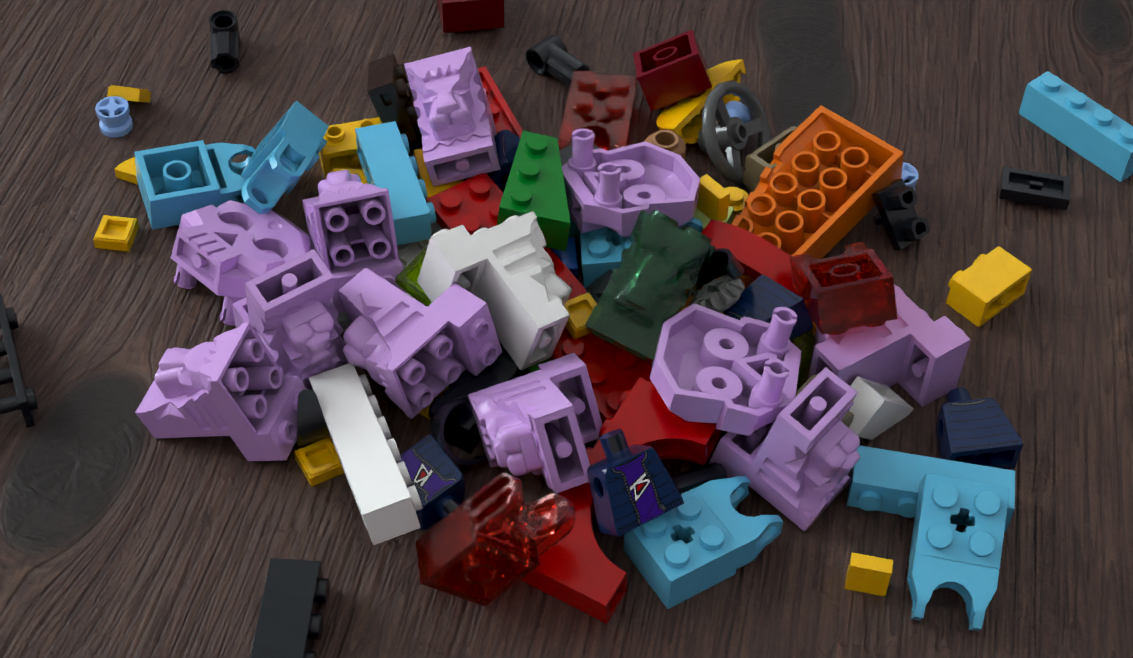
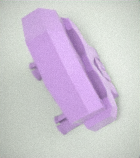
(619, 183)
(231, 247)
(727, 368)

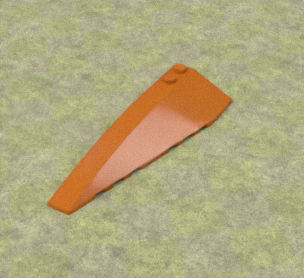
(818, 186)

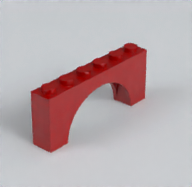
(576, 566)

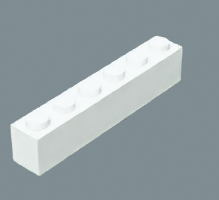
(367, 454)

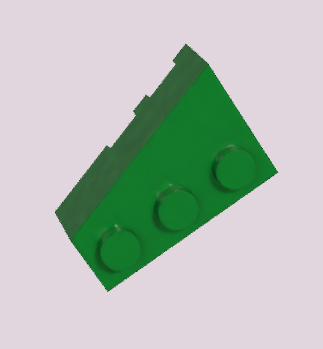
(539, 187)

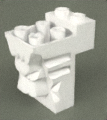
(511, 275)

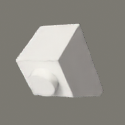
(876, 408)

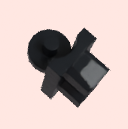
(898, 214)

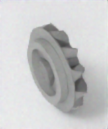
(719, 294)

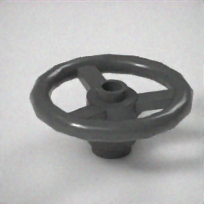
(730, 133)

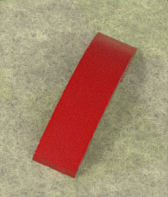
(752, 252)

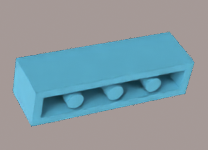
(1080, 124)
(387, 165)
(891, 480)

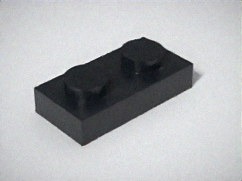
(1035, 188)

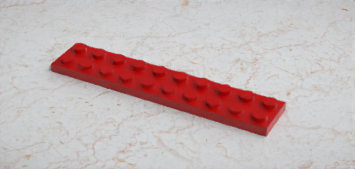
(610, 368)

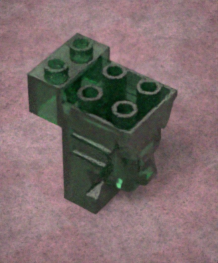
(650, 284)

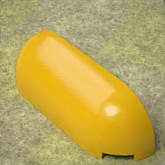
(686, 114)

